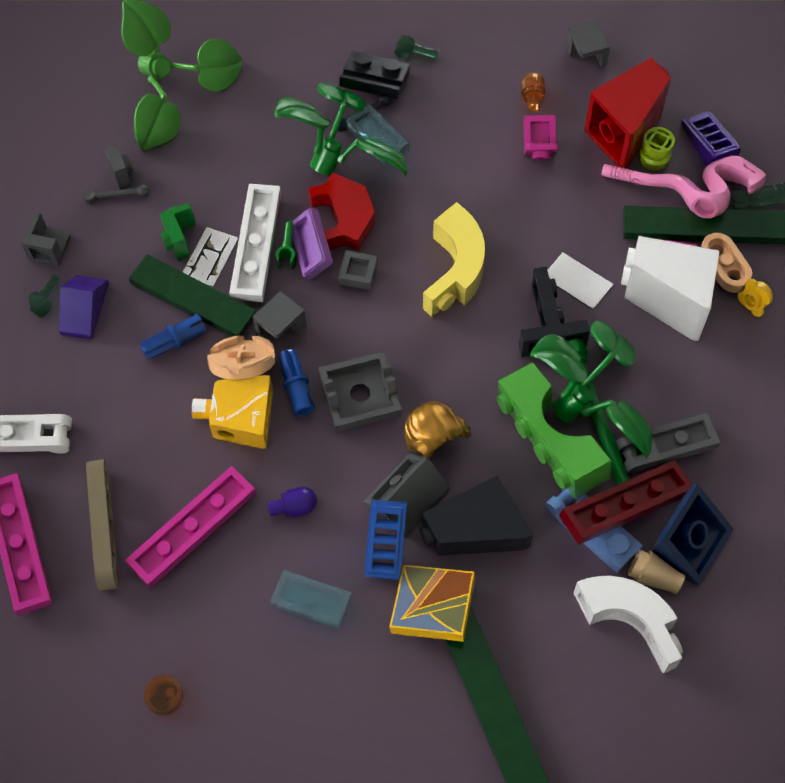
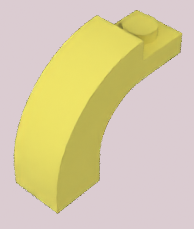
(464, 240)

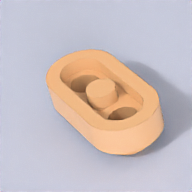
(730, 262)

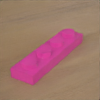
(190, 527)
(20, 550)

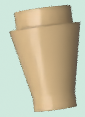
(654, 572)

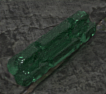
(764, 196)

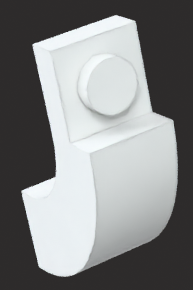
(634, 604)

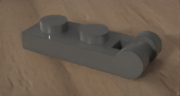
(671, 443)

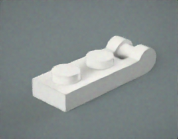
(26, 433)

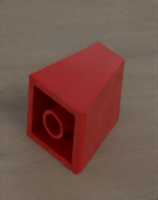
(626, 109)

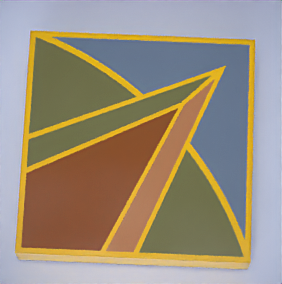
(432, 603)

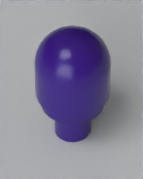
(294, 502)

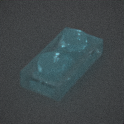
(371, 124)
(311, 599)

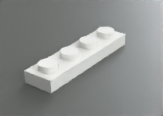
(255, 243)

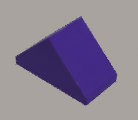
(81, 305)

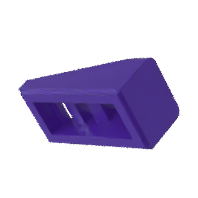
(706, 149)

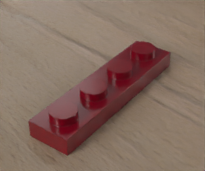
(625, 502)

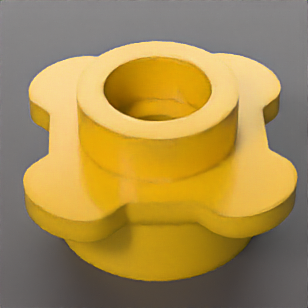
(755, 296)

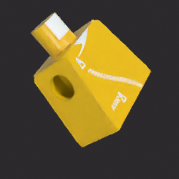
(238, 410)

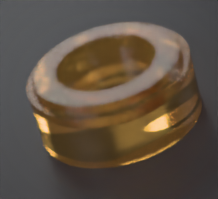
(163, 695)

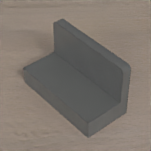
(413, 482)

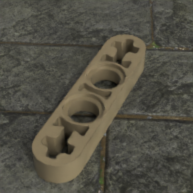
(102, 525)

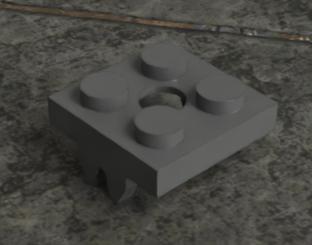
(369, 371)

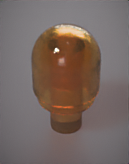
(533, 90)

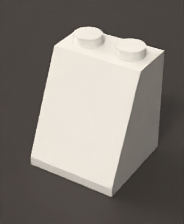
(672, 282)

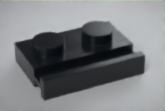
(374, 74)

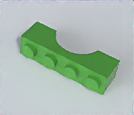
(575, 460)

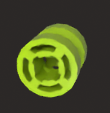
(656, 148)

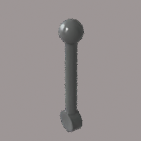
(90, 195)

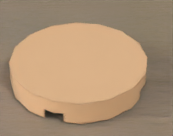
(241, 358)

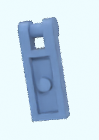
(613, 548)

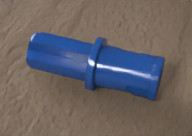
(172, 337)
(296, 383)

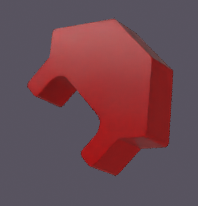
(350, 208)

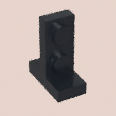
(550, 316)

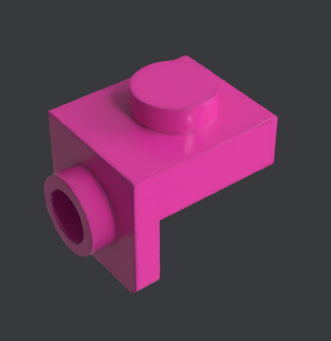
(540, 136)

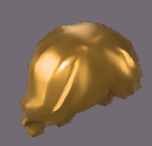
(432, 426)

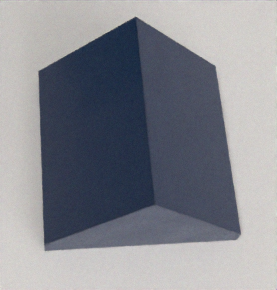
(693, 535)

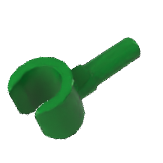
(286, 250)

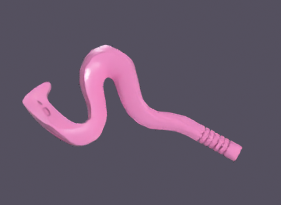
(700, 202)

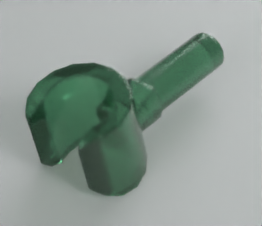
(407, 44)
(39, 303)

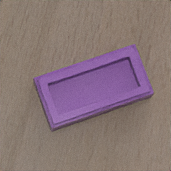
(311, 243)

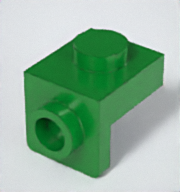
(173, 221)

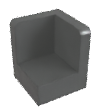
(588, 40)
(44, 243)
(279, 316)

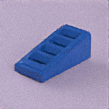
(385, 570)

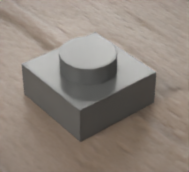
(120, 166)
(358, 270)

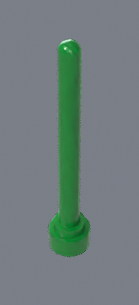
(601, 423)

